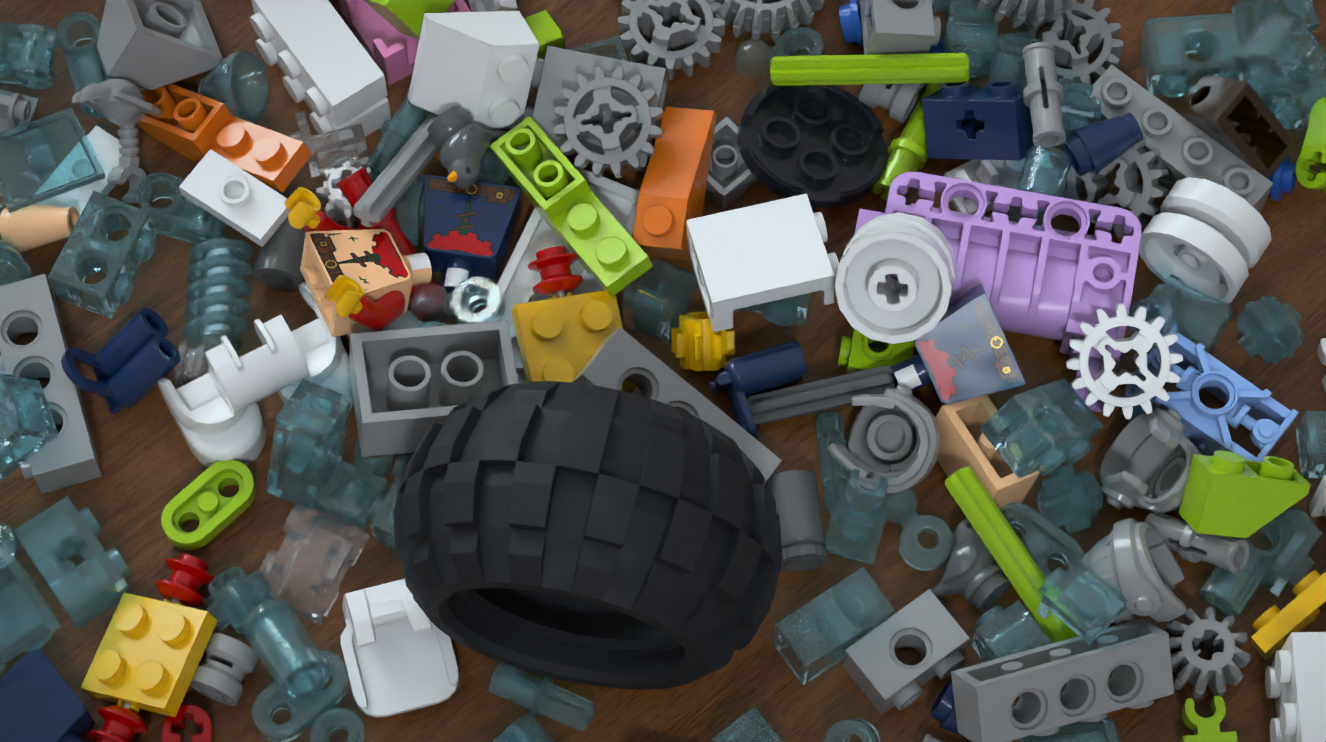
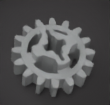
(674, 32)
(1086, 32)
(631, 118)
(1131, 193)

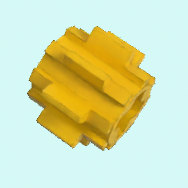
(698, 345)

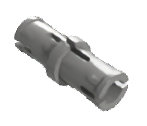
(1047, 121)
(1195, 547)

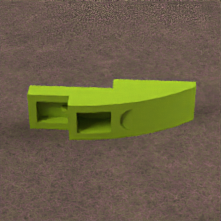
(570, 206)

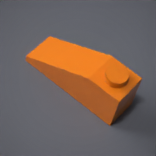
(674, 182)

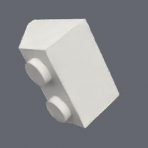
(475, 63)

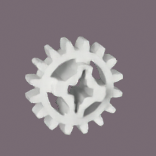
(1107, 379)

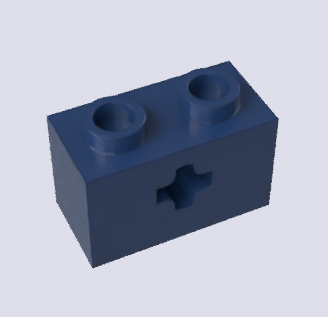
(978, 122)

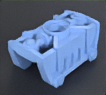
(1207, 426)

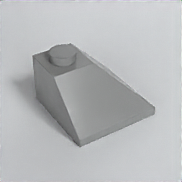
(156, 41)

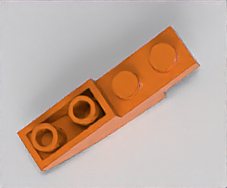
(198, 123)

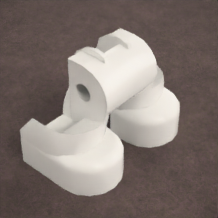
(220, 408)

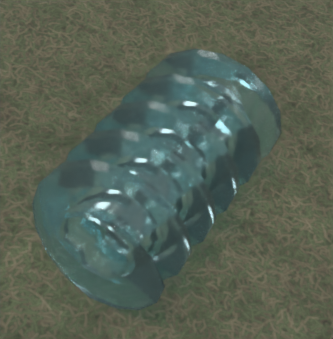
(216, 292)

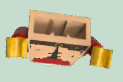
(353, 272)

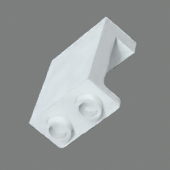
(760, 256)

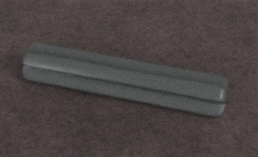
(819, 395)

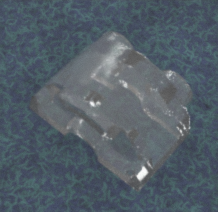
(312, 561)

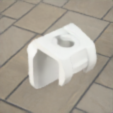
(395, 652)

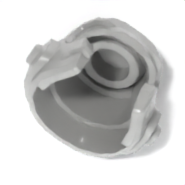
(890, 439)
(1148, 463)
(1139, 568)

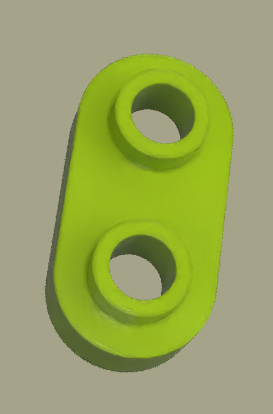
(204, 503)

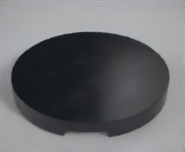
(812, 144)

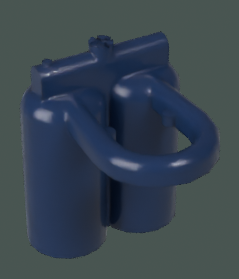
(127, 363)
(757, 374)

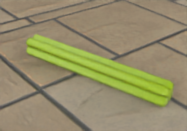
(870, 69)
(1004, 547)

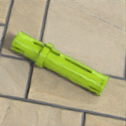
(909, 150)

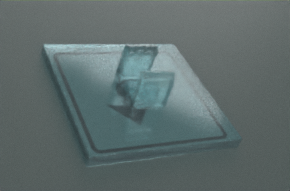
(45, 160)

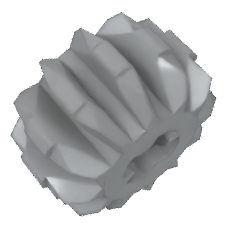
(1215, 636)

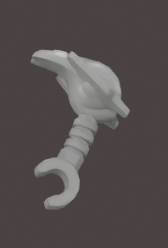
(124, 106)

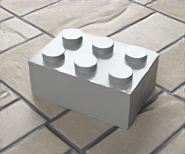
(419, 375)

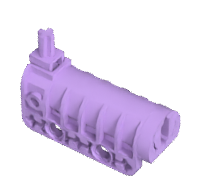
(1033, 275)

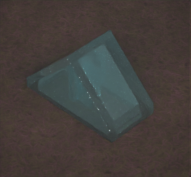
(658, 299)

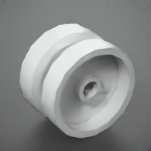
(1205, 238)
(925, 271)

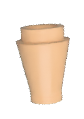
(37, 225)

